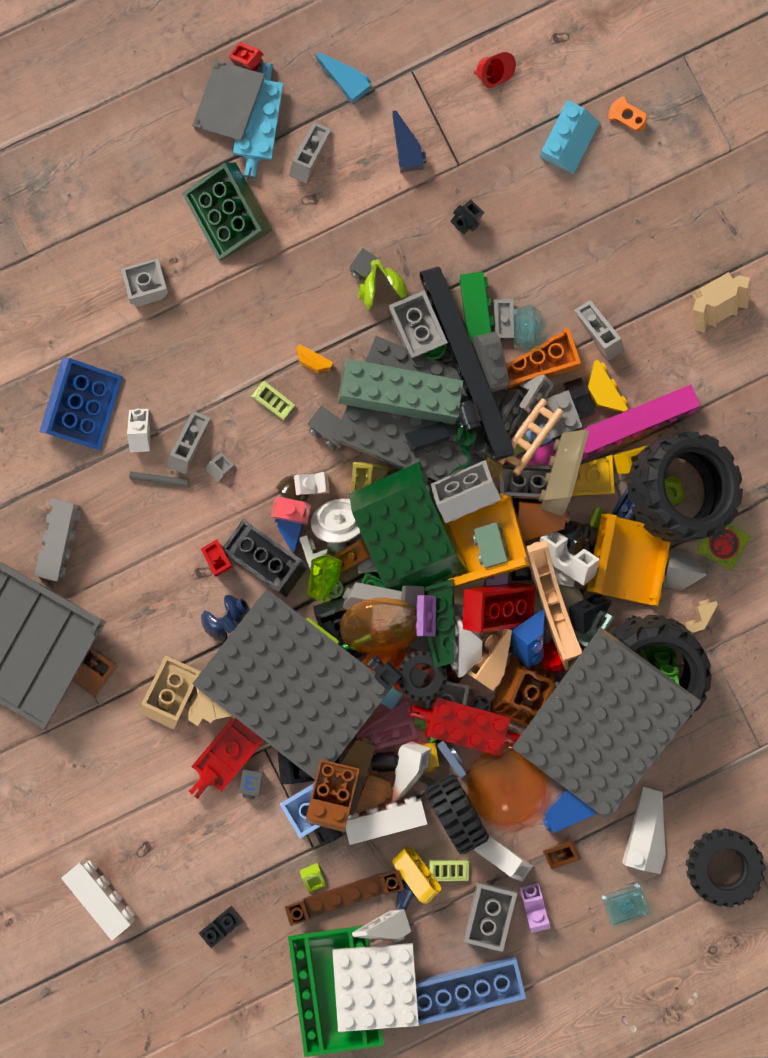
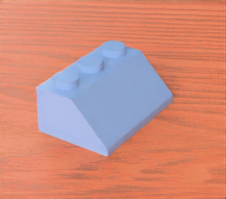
(296, 811)

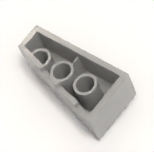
(57, 540)

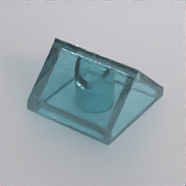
(527, 327)
(624, 904)

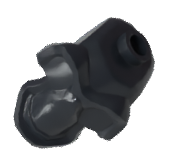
(578, 537)

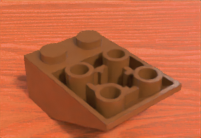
(332, 795)

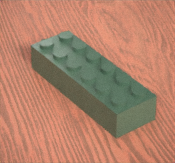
(400, 391)

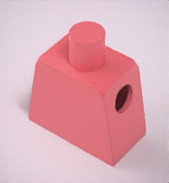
(291, 510)

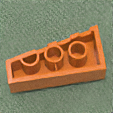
(551, 359)

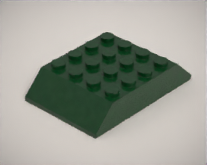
(406, 530)

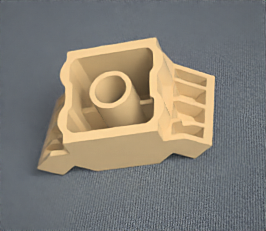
(720, 300)
(205, 708)

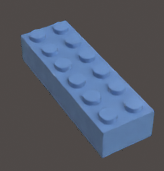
(468, 990)

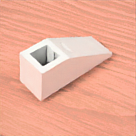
(411, 765)

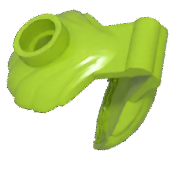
(367, 290)

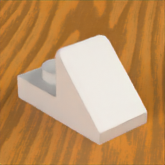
(312, 484)
(308, 546)

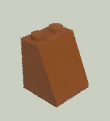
(535, 521)

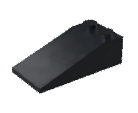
(265, 558)

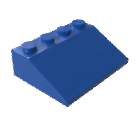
(81, 403)

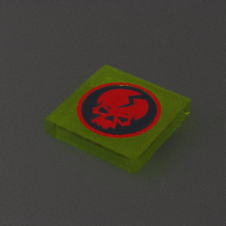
(725, 546)

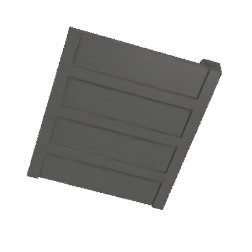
(40, 645)

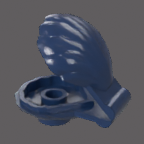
(219, 627)

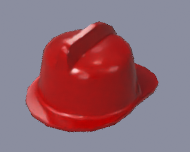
(496, 69)

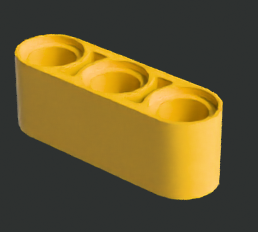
(416, 874)

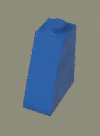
(566, 811)

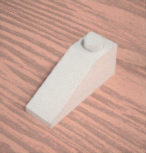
(389, 926)

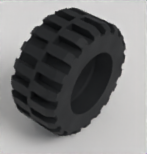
(457, 814)
(748, 881)

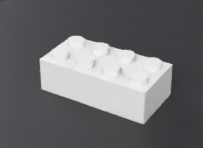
(385, 820)
(98, 898)

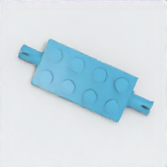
(262, 127)

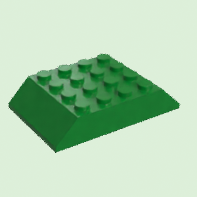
(316, 994)

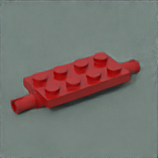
(466, 726)
(225, 756)

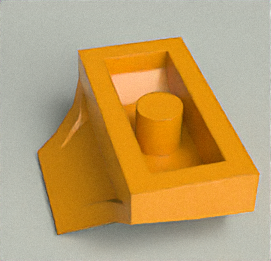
(313, 360)

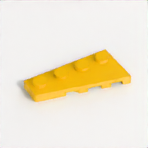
(595, 478)

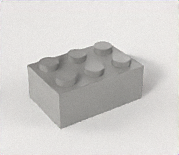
(465, 491)
(490, 916)

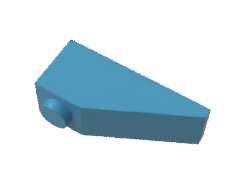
(348, 79)

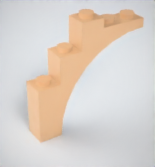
(553, 604)

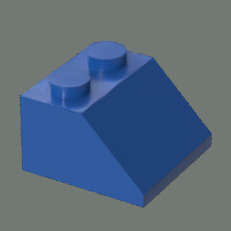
(530, 640)

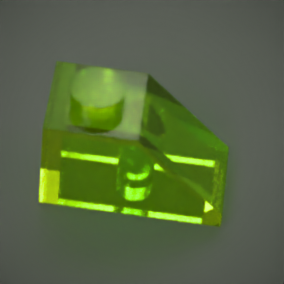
(323, 576)

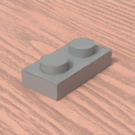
(504, 318)

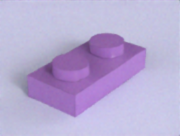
(426, 615)

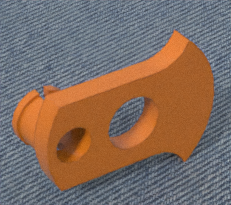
(619, 107)

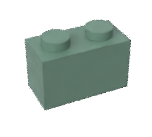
(491, 545)

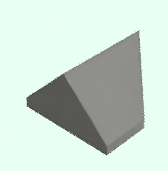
(681, 570)

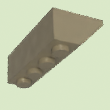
(563, 472)

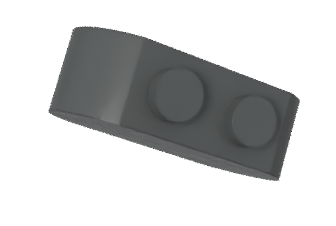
(492, 361)

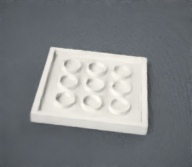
(375, 987)

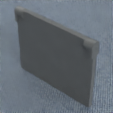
(229, 100)

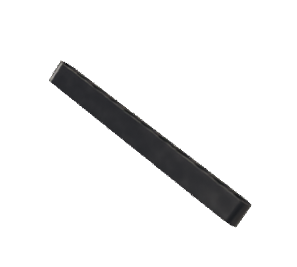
(466, 363)

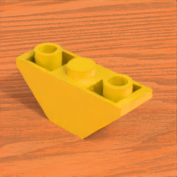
(604, 391)

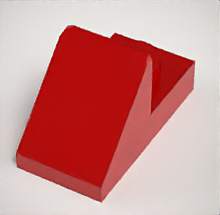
(246, 56)
(216, 558)

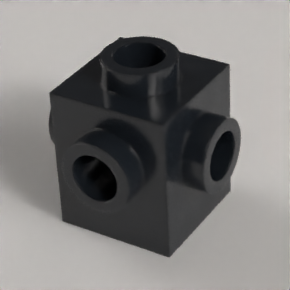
(467, 217)

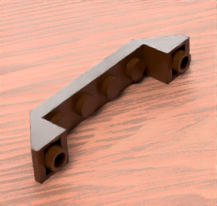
(343, 896)

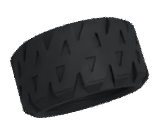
(718, 475)
(659, 631)

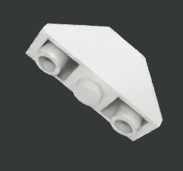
(467, 648)

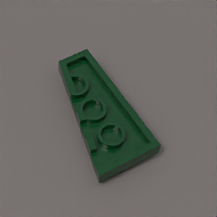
(444, 642)

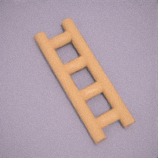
(542, 434)

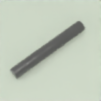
(158, 479)

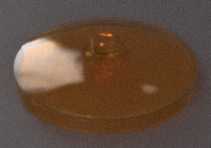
(379, 626)
(506, 787)

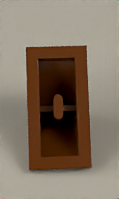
(562, 853)

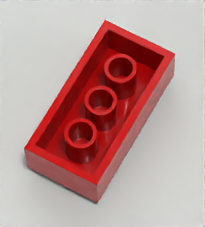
(498, 607)

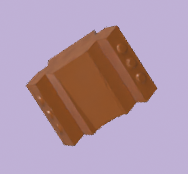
(522, 691)

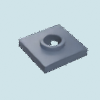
(452, 757)

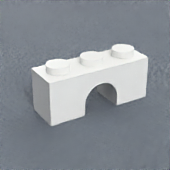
(579, 567)

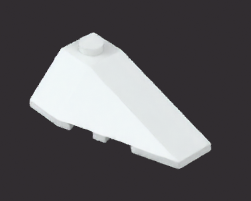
(647, 837)

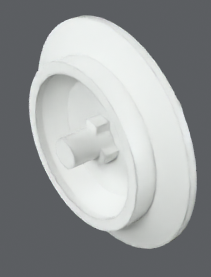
(335, 522)

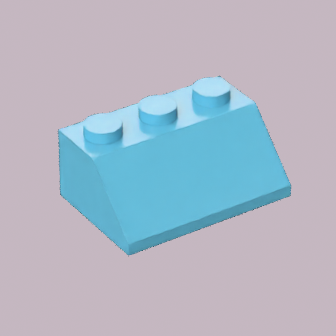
(569, 137)

